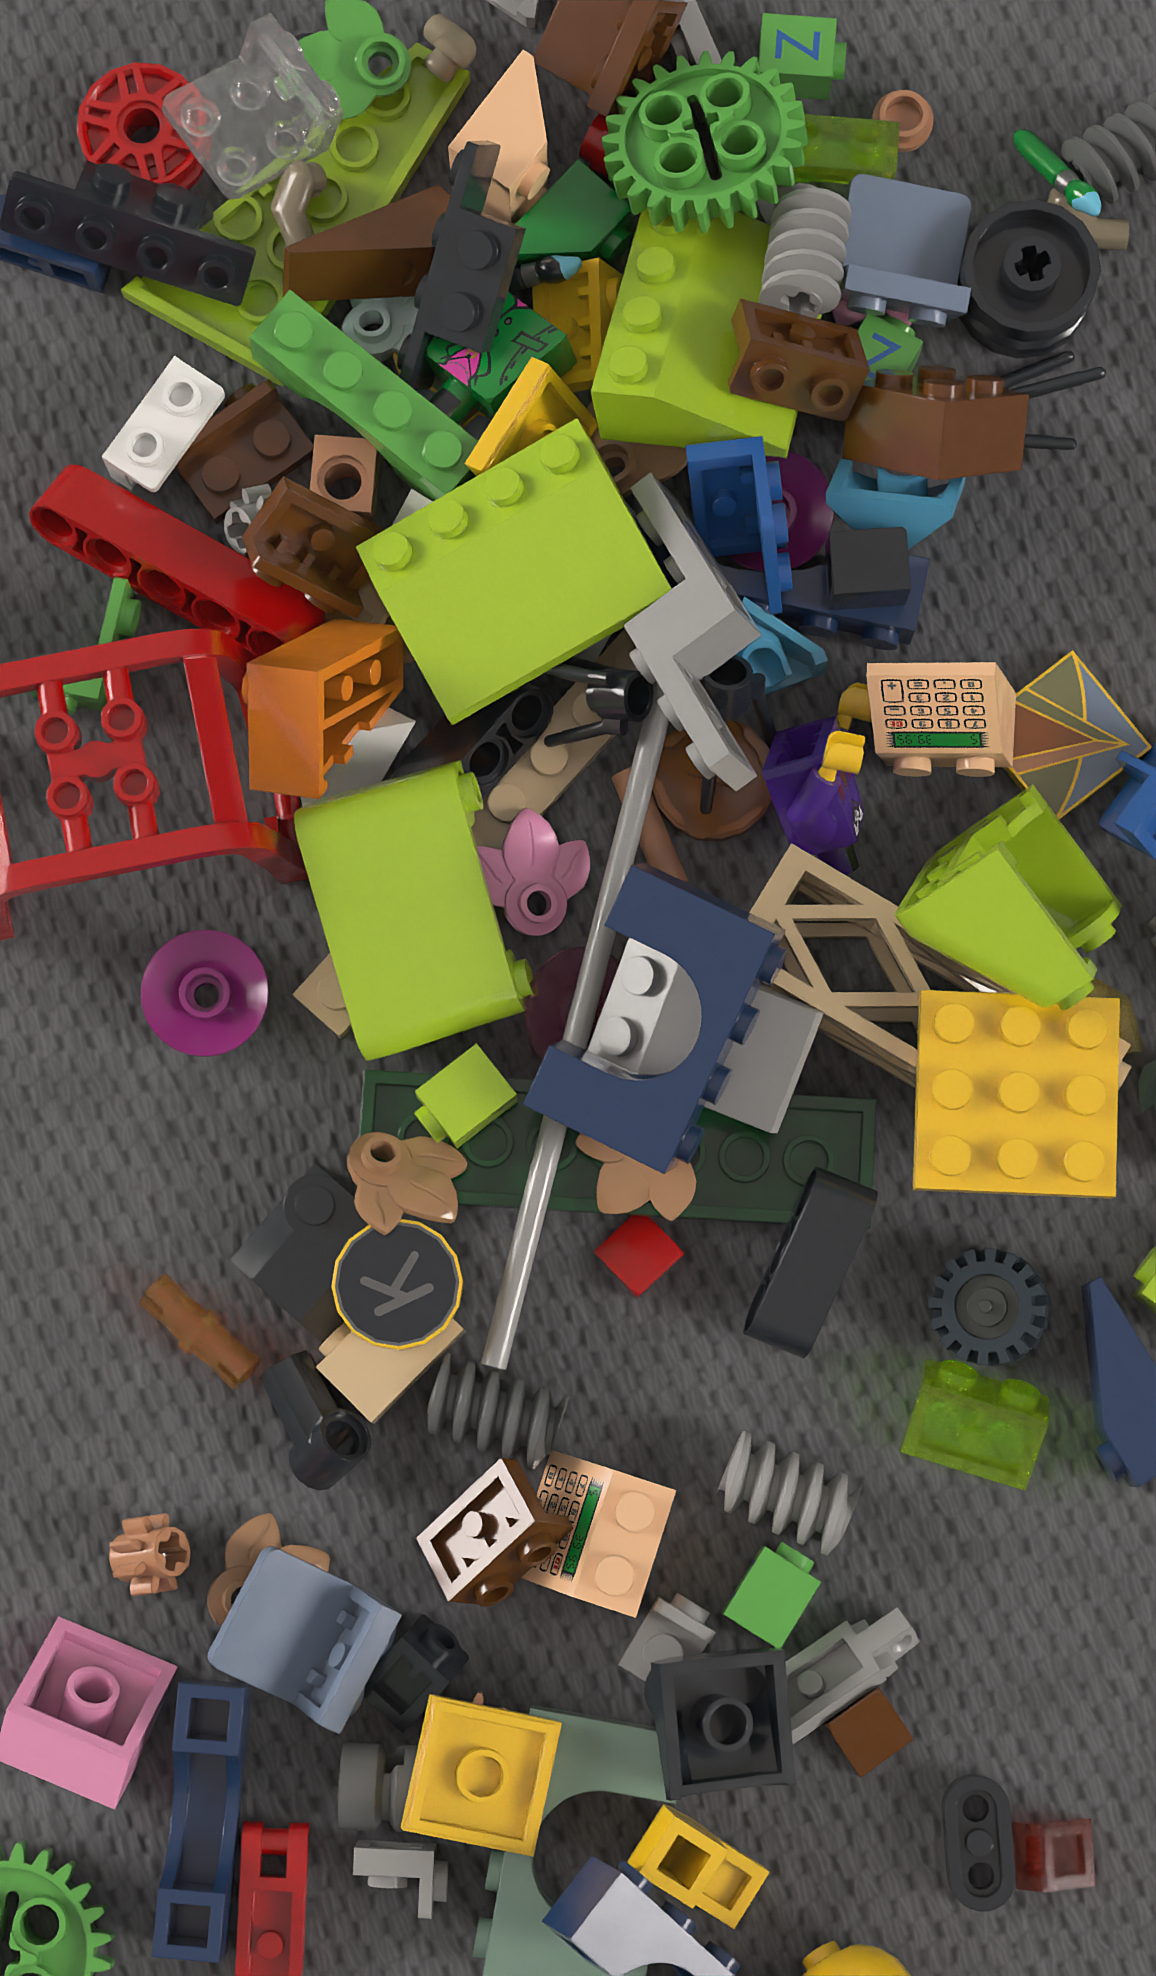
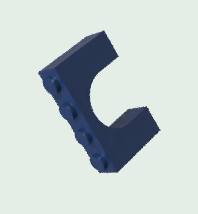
(727, 960)

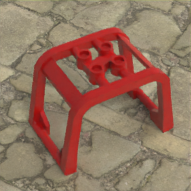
(205, 658)

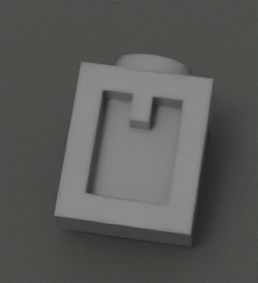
(667, 1632)
(393, 1862)

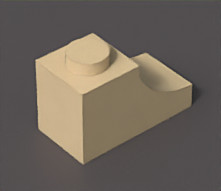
(378, 1376)

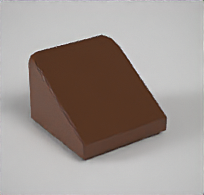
(868, 1731)

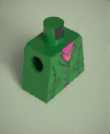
(487, 377)

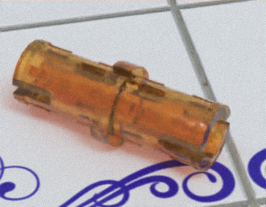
(199, 1331)

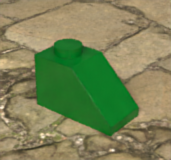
(577, 219)

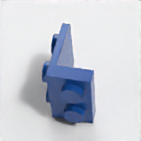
(734, 507)

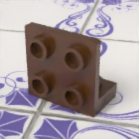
(607, 45)

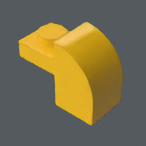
(697, 1866)

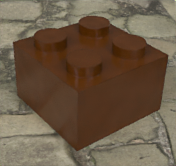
(937, 424)

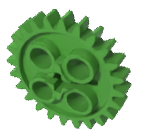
(750, 125)
(77, 1941)

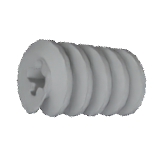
(806, 250)
(787, 1493)

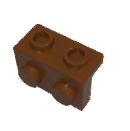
(310, 547)

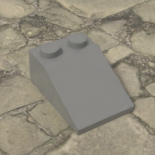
(656, 1020)

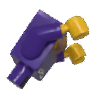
(815, 784)

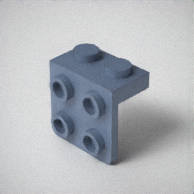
(905, 250)
(304, 1637)

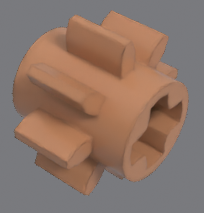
(149, 1554)

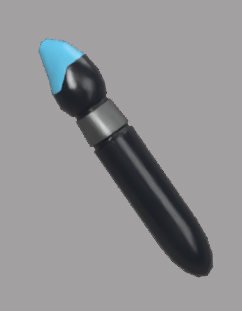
(549, 270)

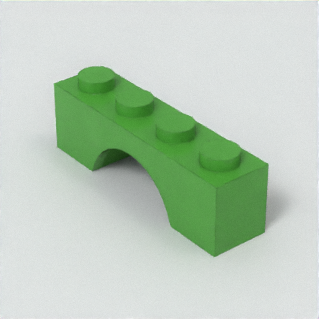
(335, 371)

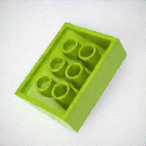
(675, 340)
(514, 571)

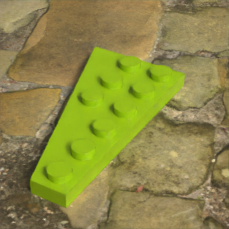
(364, 171)

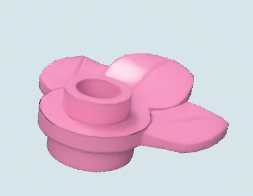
(531, 864)

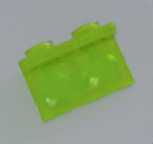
(848, 147)
(977, 1423)

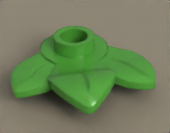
(345, 50)

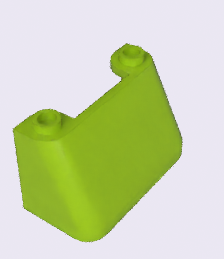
(1015, 903)
(409, 910)

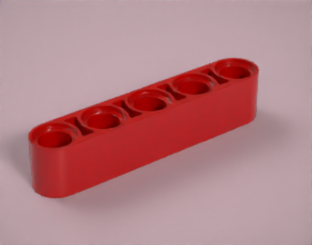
(169, 561)

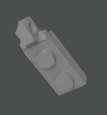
(844, 1668)

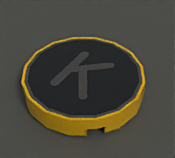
(397, 1285)

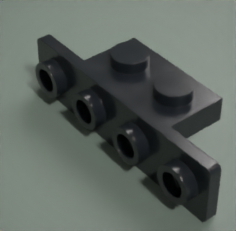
(130, 227)
(468, 271)

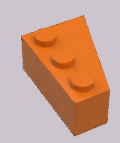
(314, 699)

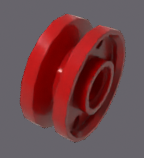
(120, 106)

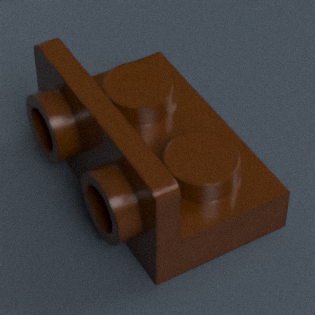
(797, 361)
(243, 448)
(491, 1537)

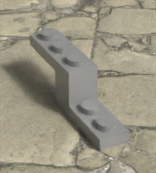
(690, 634)

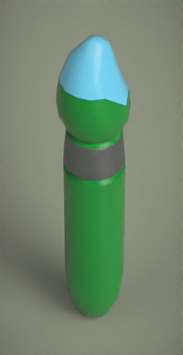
(1078, 193)

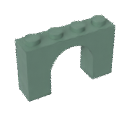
(589, 1756)

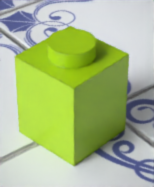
(463, 1098)

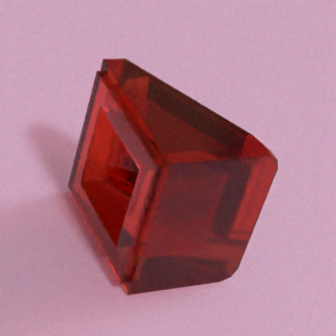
(1053, 1854)

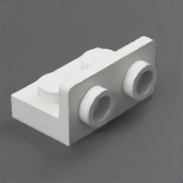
(162, 427)

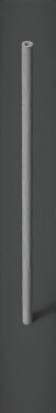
(576, 1032)

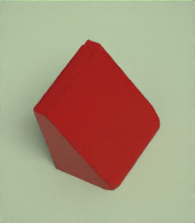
(639, 1253)

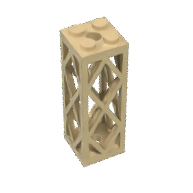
(852, 1015)

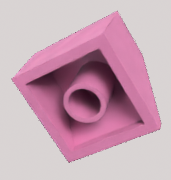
(85, 1712)

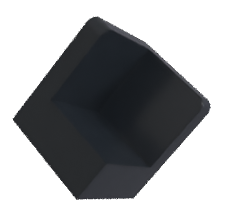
(867, 568)

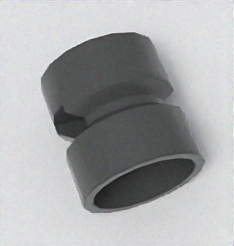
(373, 1785)

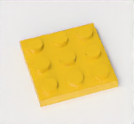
(1016, 1095)

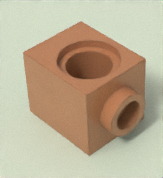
(347, 458)

